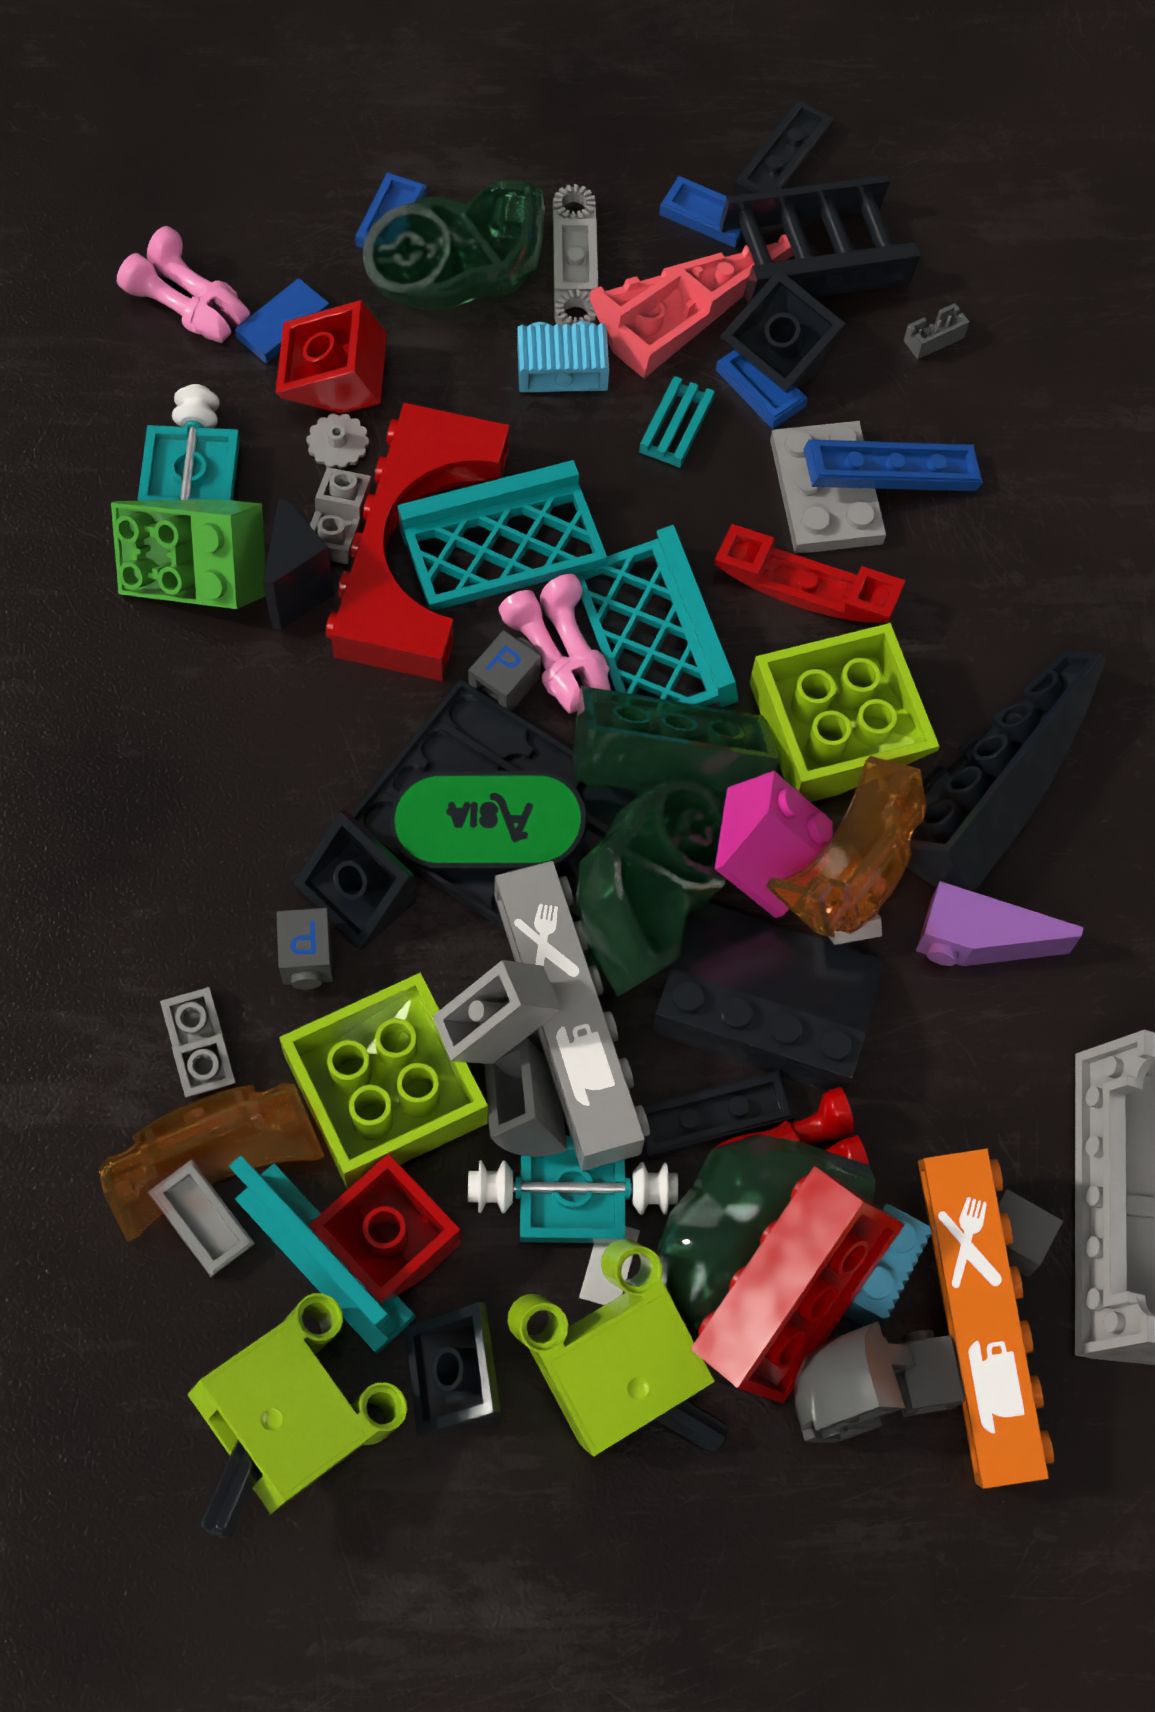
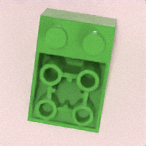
(190, 551)

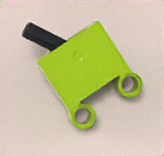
(622, 1360)
(285, 1415)

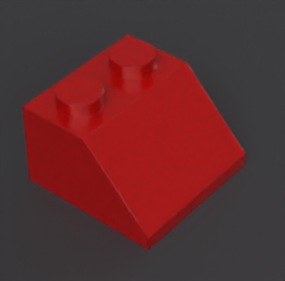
(333, 359)
(387, 1231)

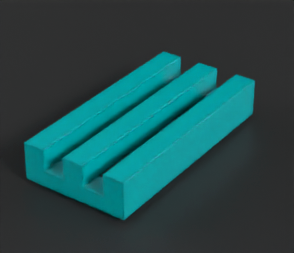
(688, 394)

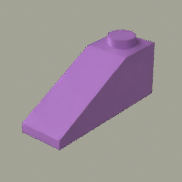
(982, 930)

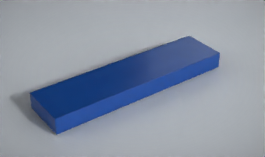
(892, 465)

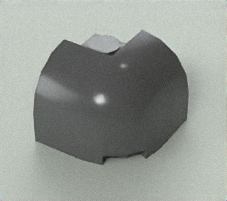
(849, 1385)

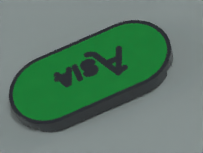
(488, 820)

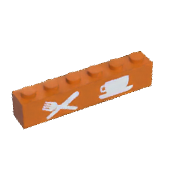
(984, 1319)

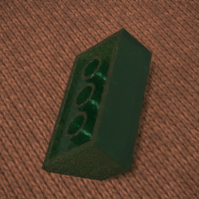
(651, 740)

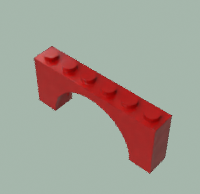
(376, 617)

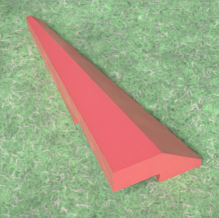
(663, 313)

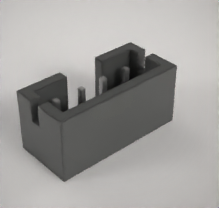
(946, 330)

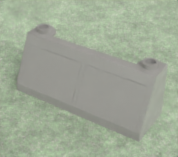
(1115, 1200)

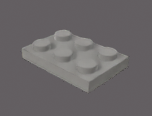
(823, 515)

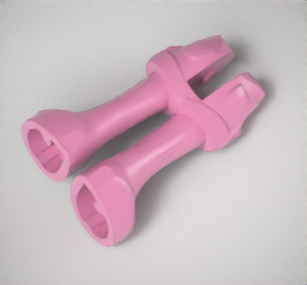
(212, 304)
(558, 601)

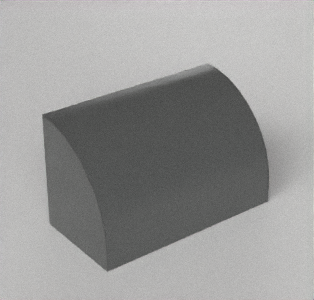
(524, 1103)

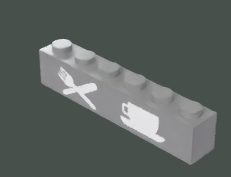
(581, 1036)

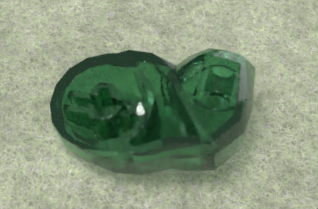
(455, 252)
(647, 880)
(729, 1208)

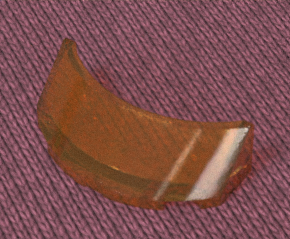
(864, 855)
(212, 1133)

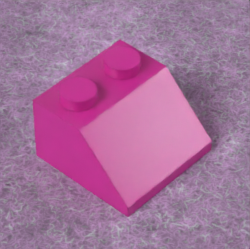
(768, 834)

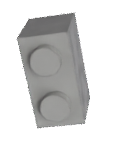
(496, 1012)

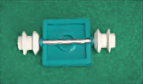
(191, 458)
(571, 1204)

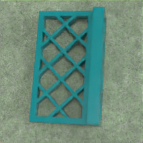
(491, 507)
(687, 607)
(285, 1218)

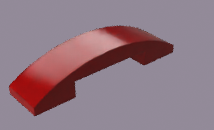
(807, 583)

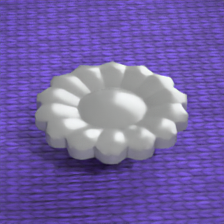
(337, 441)

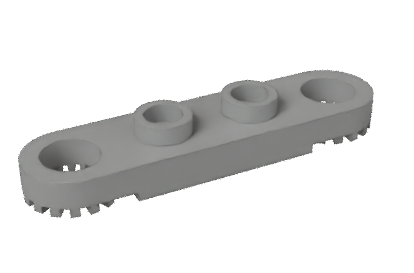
(574, 254)

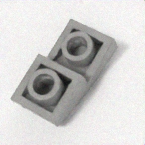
(340, 510)
(197, 1042)

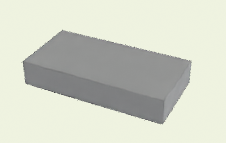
(201, 1218)

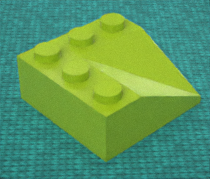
(838, 706)
(383, 1079)

